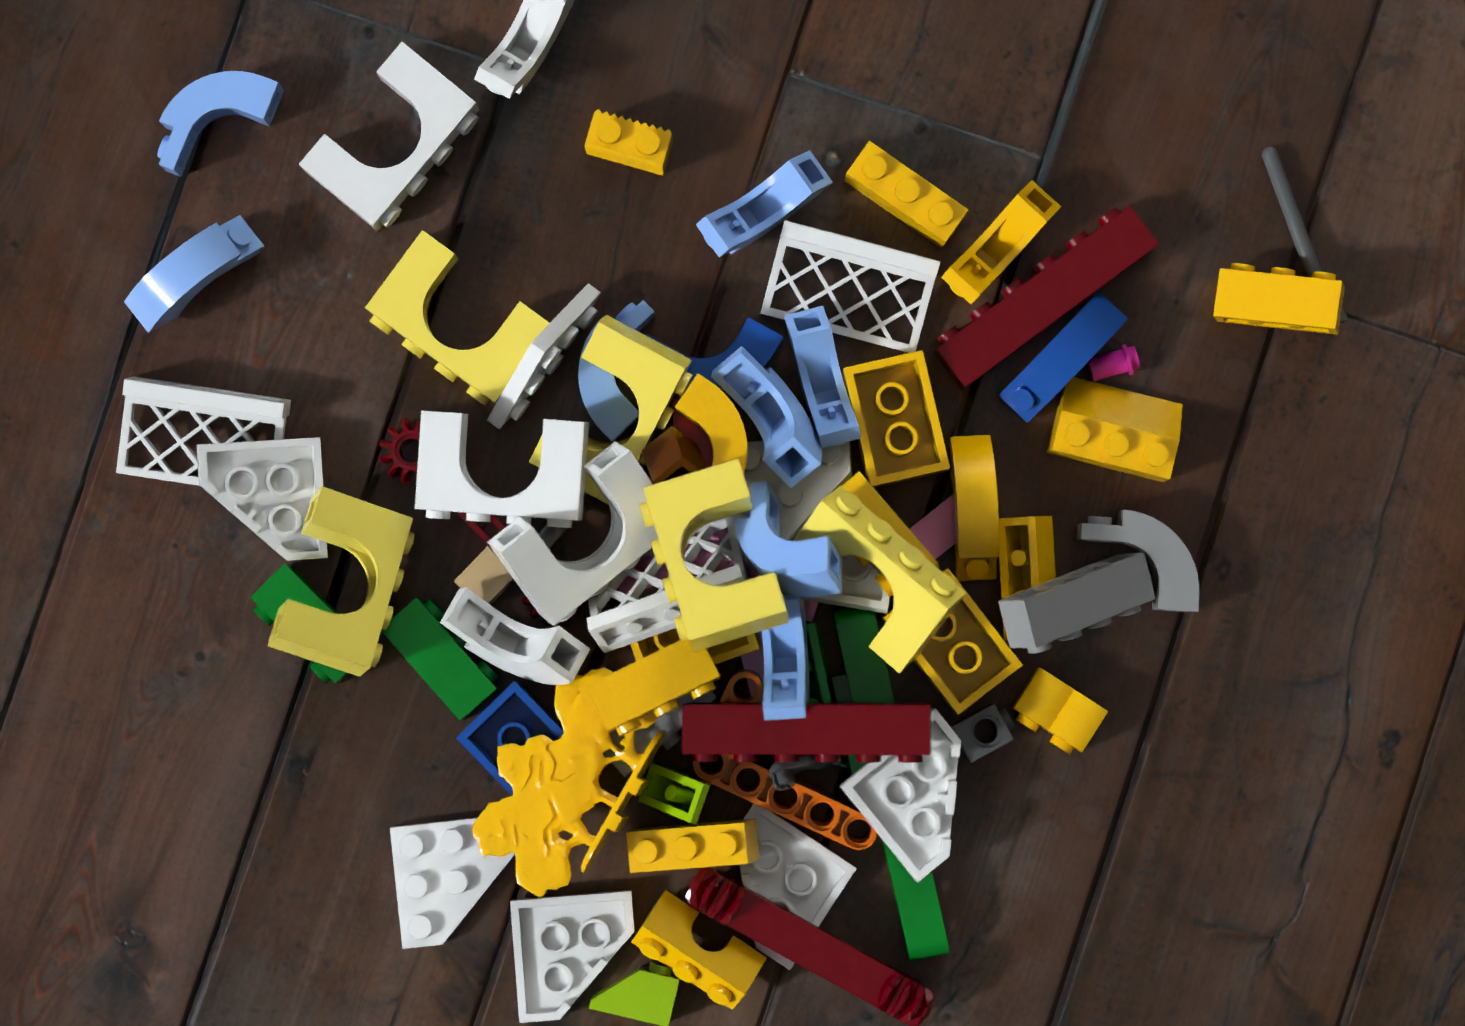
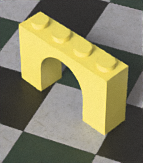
(403, 307)
(649, 371)
(378, 541)
(919, 589)
(707, 611)

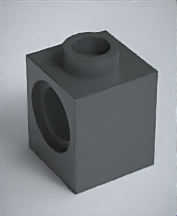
(970, 745)

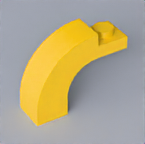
(1001, 242)
(718, 418)
(975, 507)

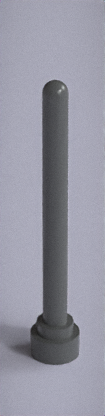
(1292, 215)

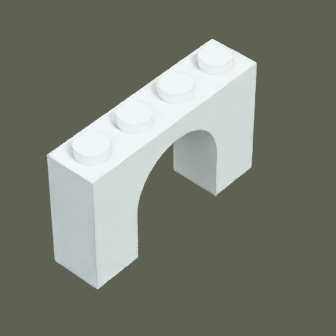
(379, 191)
(447, 487)
(562, 586)

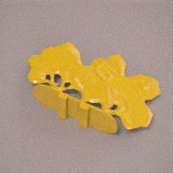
(557, 785)

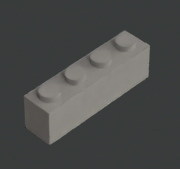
(1077, 601)

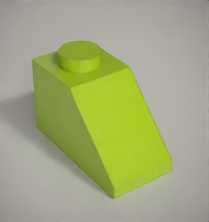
(675, 793)
(640, 995)

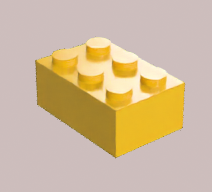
(896, 419)
(965, 655)

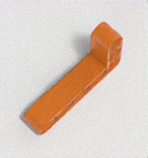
(763, 793)

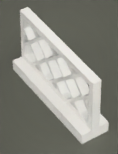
(860, 253)
(194, 400)
(652, 615)

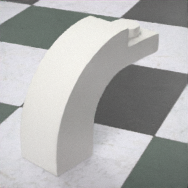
(524, 46)
(528, 652)

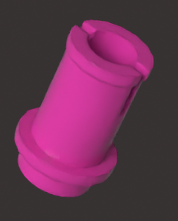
(1114, 363)

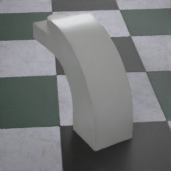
(1168, 557)

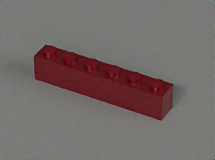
(1045, 297)
(825, 732)

